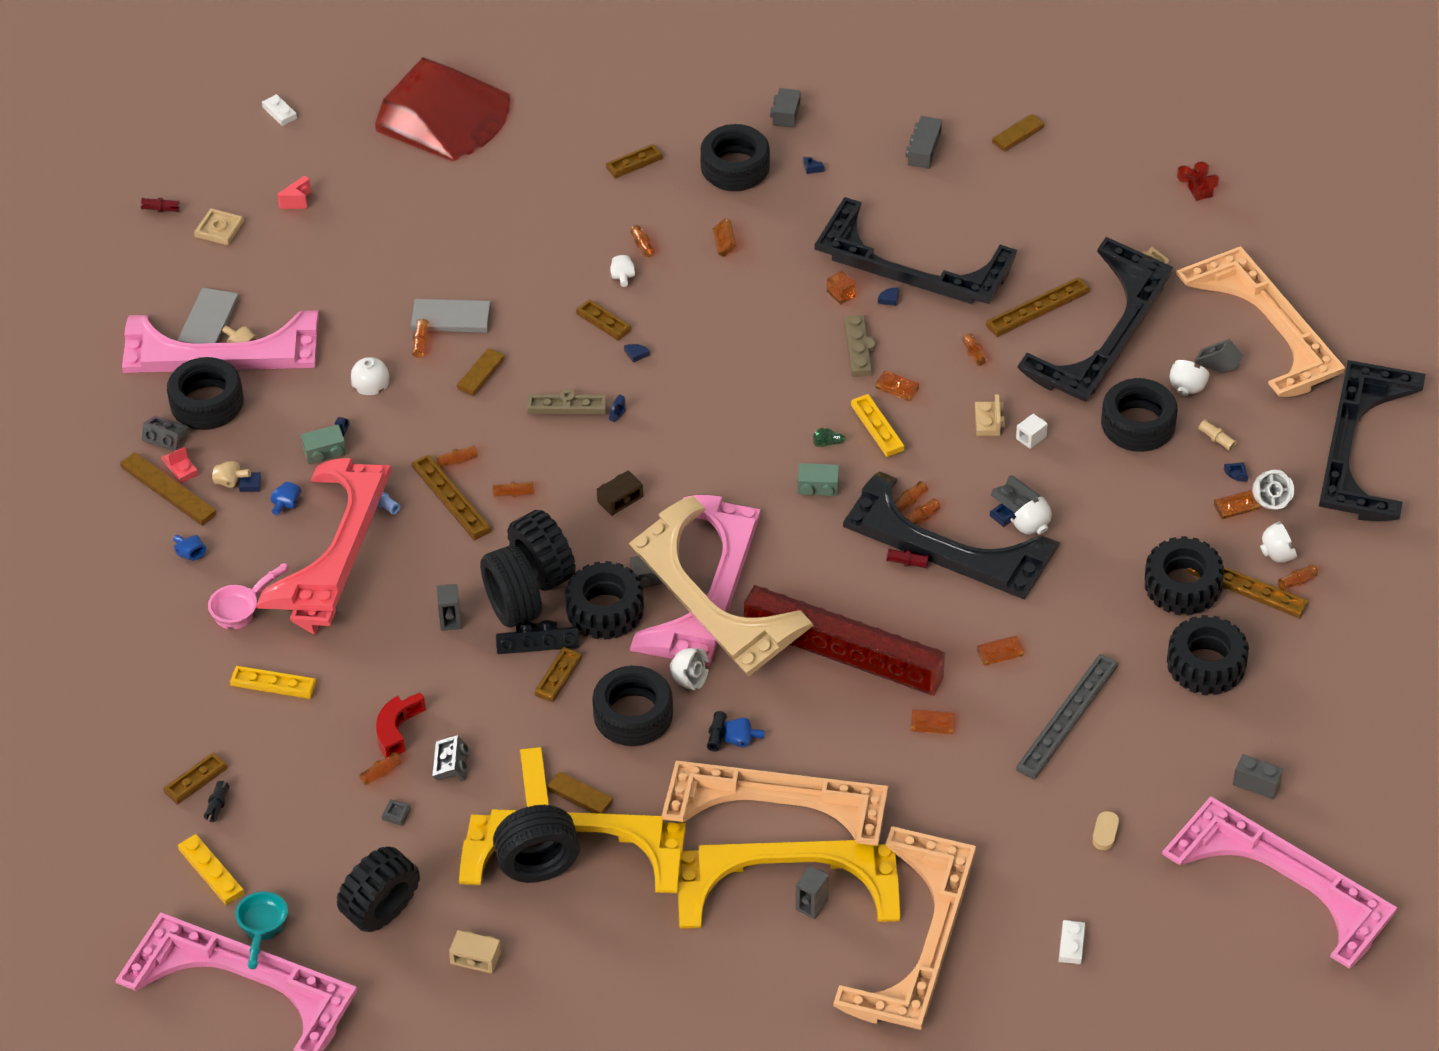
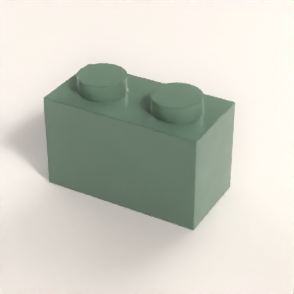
(323, 444)
(818, 479)

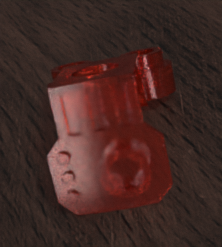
(1198, 182)

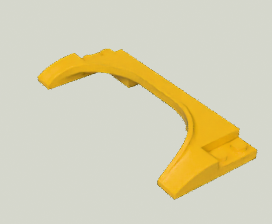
(658, 839)
(711, 863)

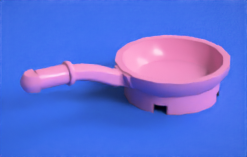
(236, 604)

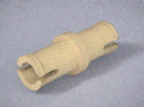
(1217, 435)

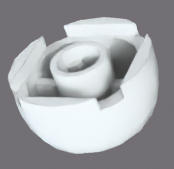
(369, 376)
(1187, 378)
(1273, 489)
(1033, 517)
(1277, 544)
(689, 668)

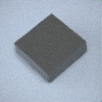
(396, 812)

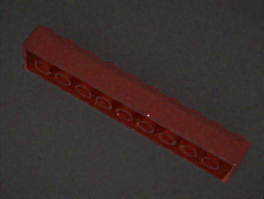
(855, 642)

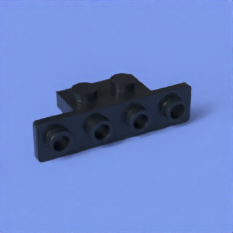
(537, 637)

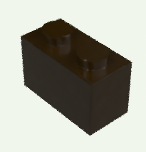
(619, 492)

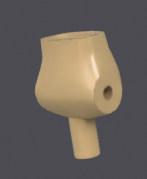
(242, 334)
(228, 474)

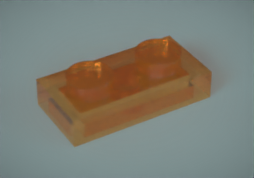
(724, 237)
(897, 385)
(1236, 504)
(1000, 650)
(932, 722)

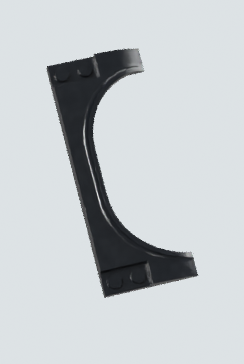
(844, 244)
(1143, 283)
(1362, 390)
(1006, 569)

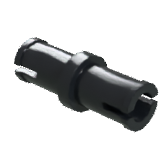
(716, 731)
(216, 801)

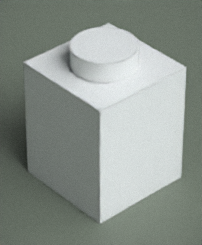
(1031, 431)

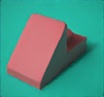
(295, 195)
(180, 464)
(312, 619)

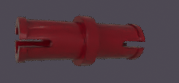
(160, 204)
(907, 558)

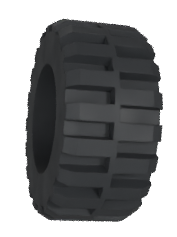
(543, 547)
(1184, 554)
(604, 580)
(1212, 635)
(378, 889)

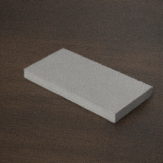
(452, 315)
(208, 316)

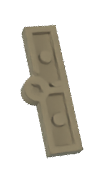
(858, 345)
(566, 403)

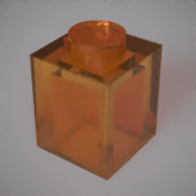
(841, 287)

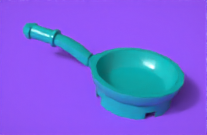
(260, 917)

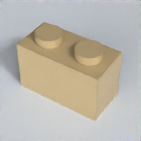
(475, 951)

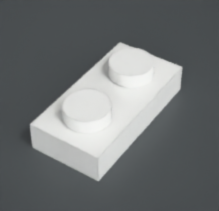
(279, 110)
(1071, 942)

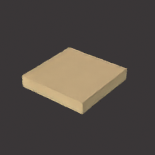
(219, 227)

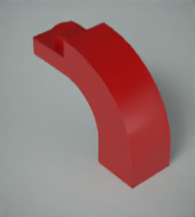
(390, 719)

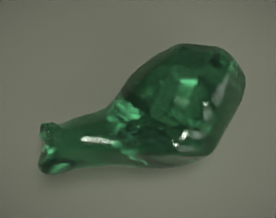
(825, 437)

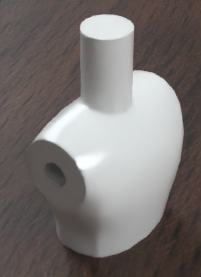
(622, 268)

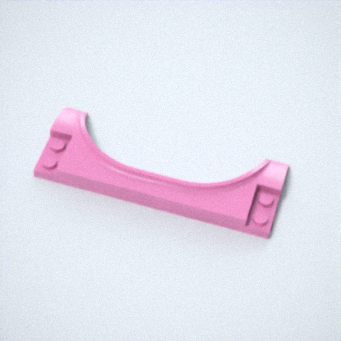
(286, 348)
(736, 529)
(1223, 831)
(179, 945)

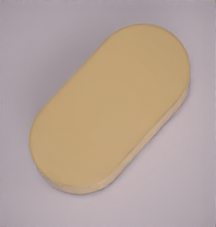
(1105, 830)

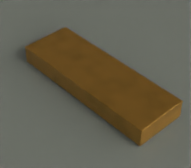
(1018, 132)
(634, 161)
(603, 319)
(480, 371)
(558, 674)
(195, 778)
(579, 793)

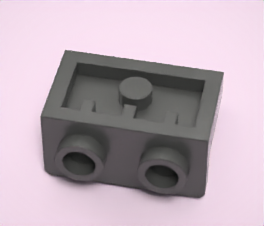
(163, 432)
(1014, 494)
(450, 758)

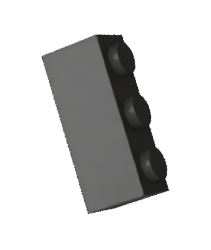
(924, 142)

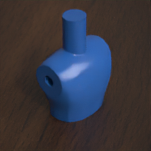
(285, 497)
(190, 547)
(739, 732)

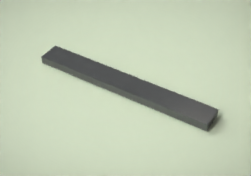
(1066, 716)

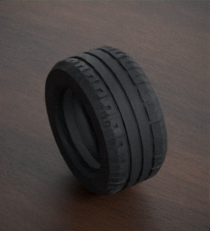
(735, 175)
(209, 412)
(1134, 434)
(511, 586)
(630, 682)
(532, 826)

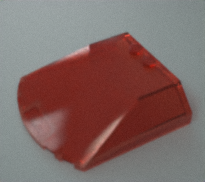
(442, 110)

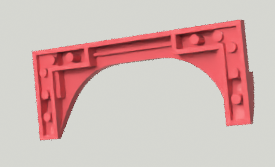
(323, 581)

